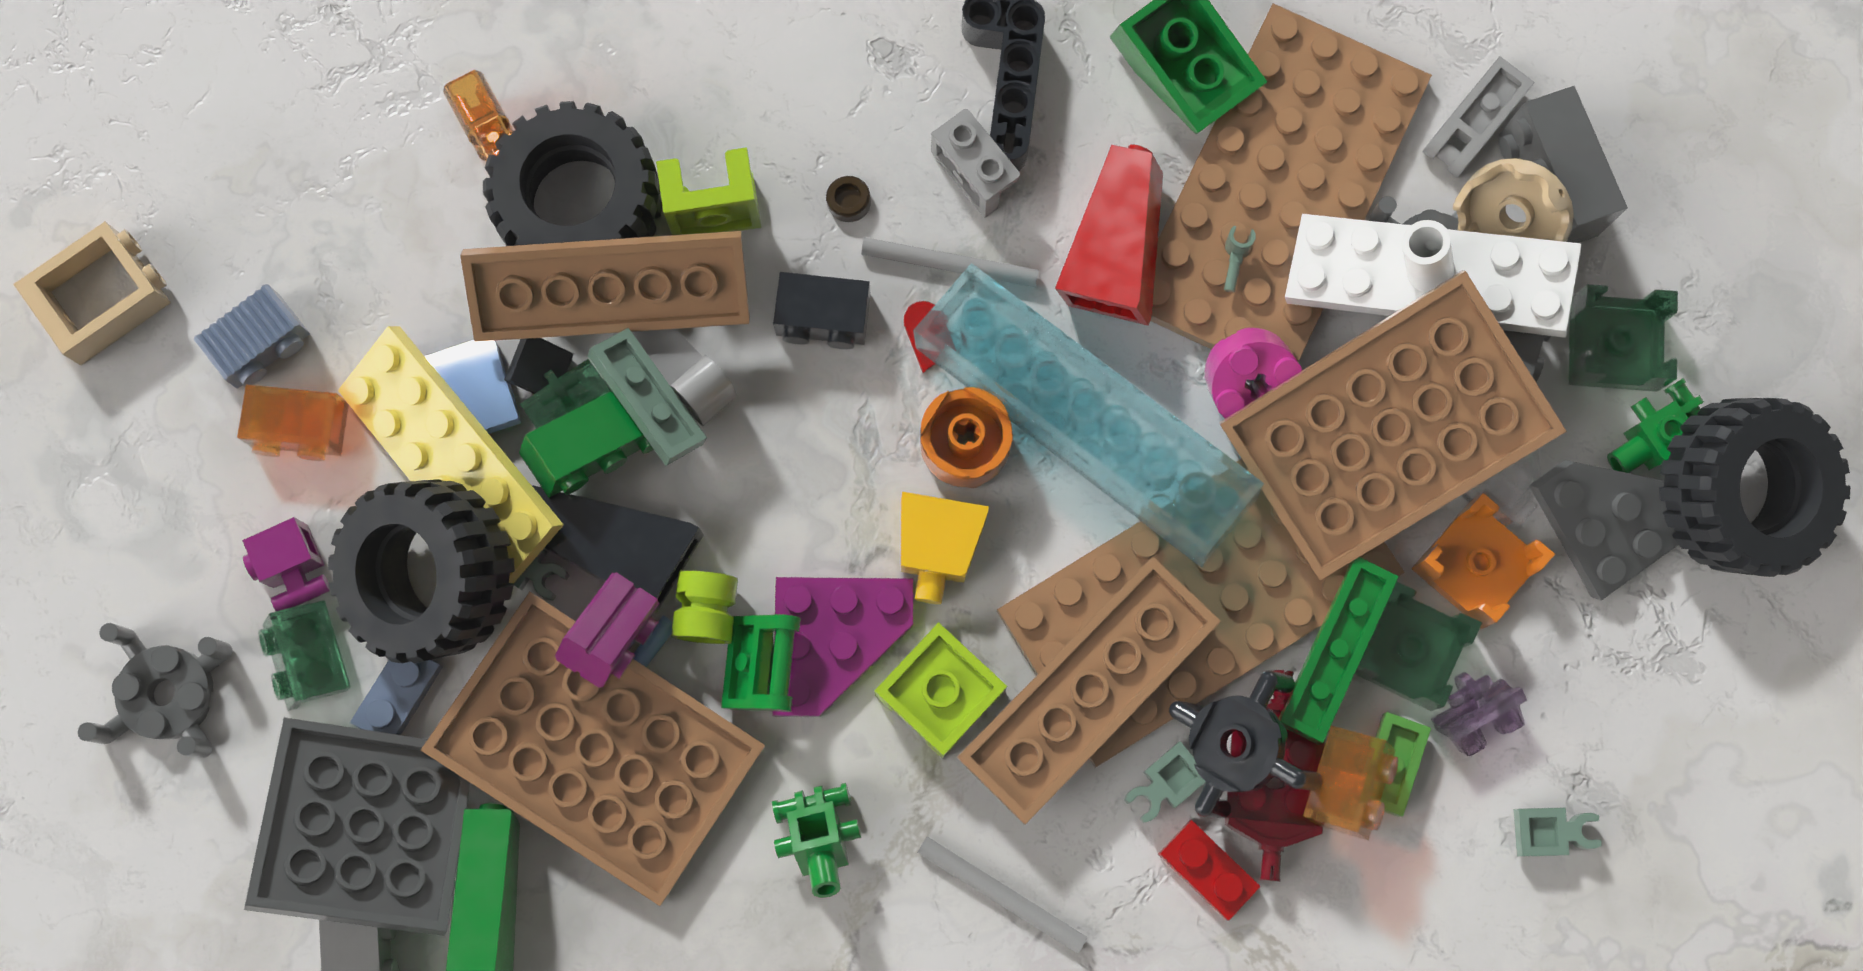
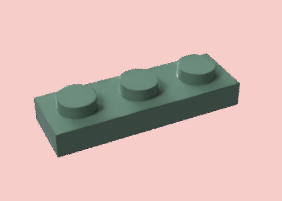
(647, 396)

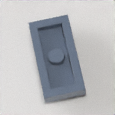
(396, 696)

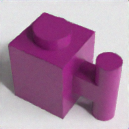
(284, 557)

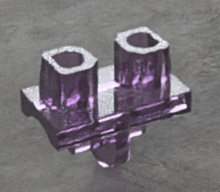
(1477, 705)

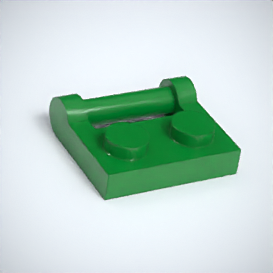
(749, 663)

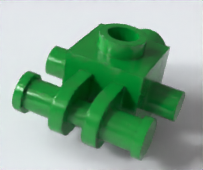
(1652, 436)
(817, 835)

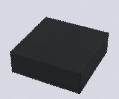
(533, 360)

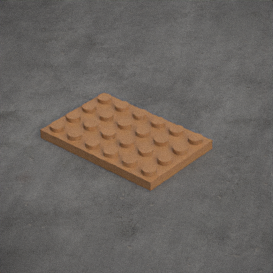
(1393, 425)
(607, 770)

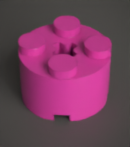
(1243, 358)

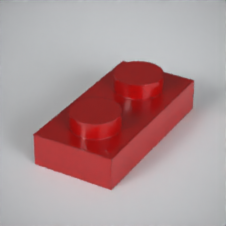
(1209, 870)

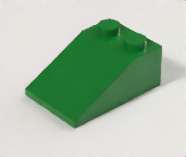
(1188, 59)

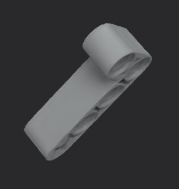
(693, 377)

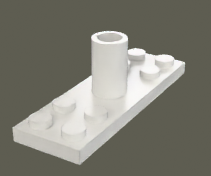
(1390, 265)

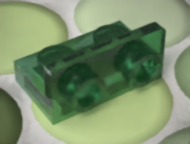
(303, 654)

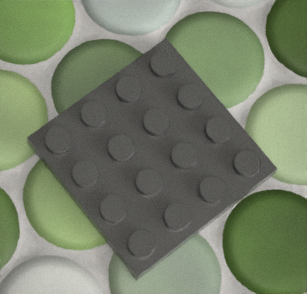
(358, 830)

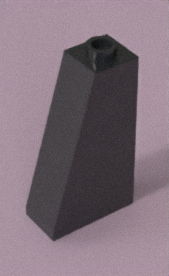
(622, 540)

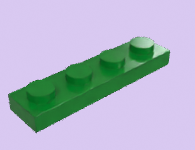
(1337, 650)

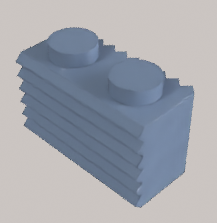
(252, 337)

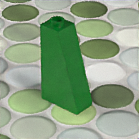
(485, 891)

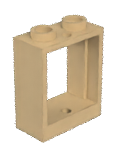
(112, 324)

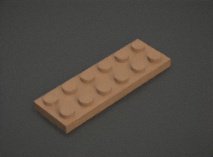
(606, 286)
(1088, 690)

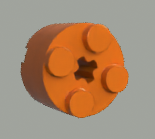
(957, 413)

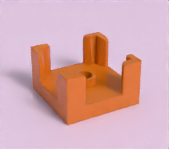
(1480, 562)

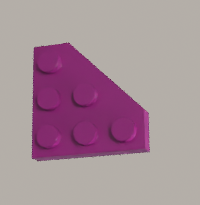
(841, 633)

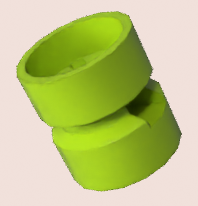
(704, 607)

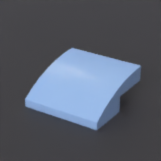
(478, 378)

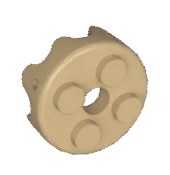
(1521, 183)

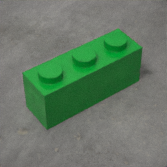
(582, 444)

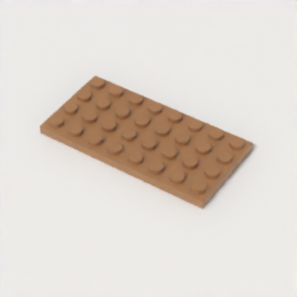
(1294, 147)
(1250, 583)

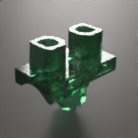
(565, 393)

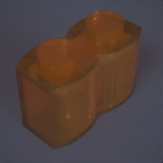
(478, 112)

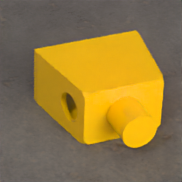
(938, 541)

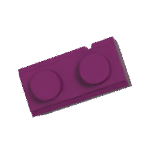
(607, 630)

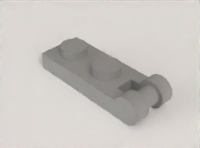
(1479, 115)

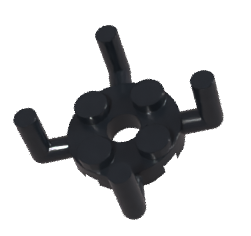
(1264, 749)

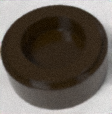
(848, 198)

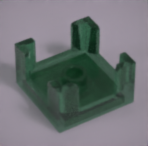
(1620, 340)
(1416, 649)

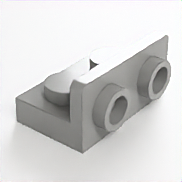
(973, 160)

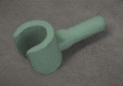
(1237, 252)

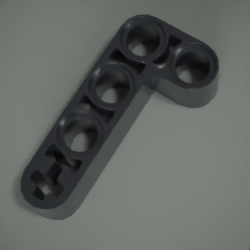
(1014, 46)

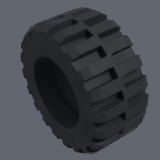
(562, 138)
(1802, 492)
(374, 577)

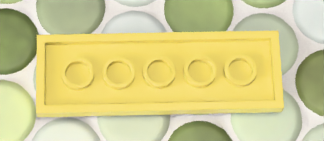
(439, 438)

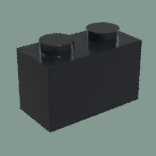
(821, 310)

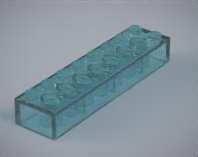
(1088, 415)

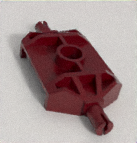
(1275, 815)

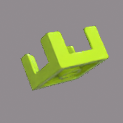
(710, 209)
(940, 689)

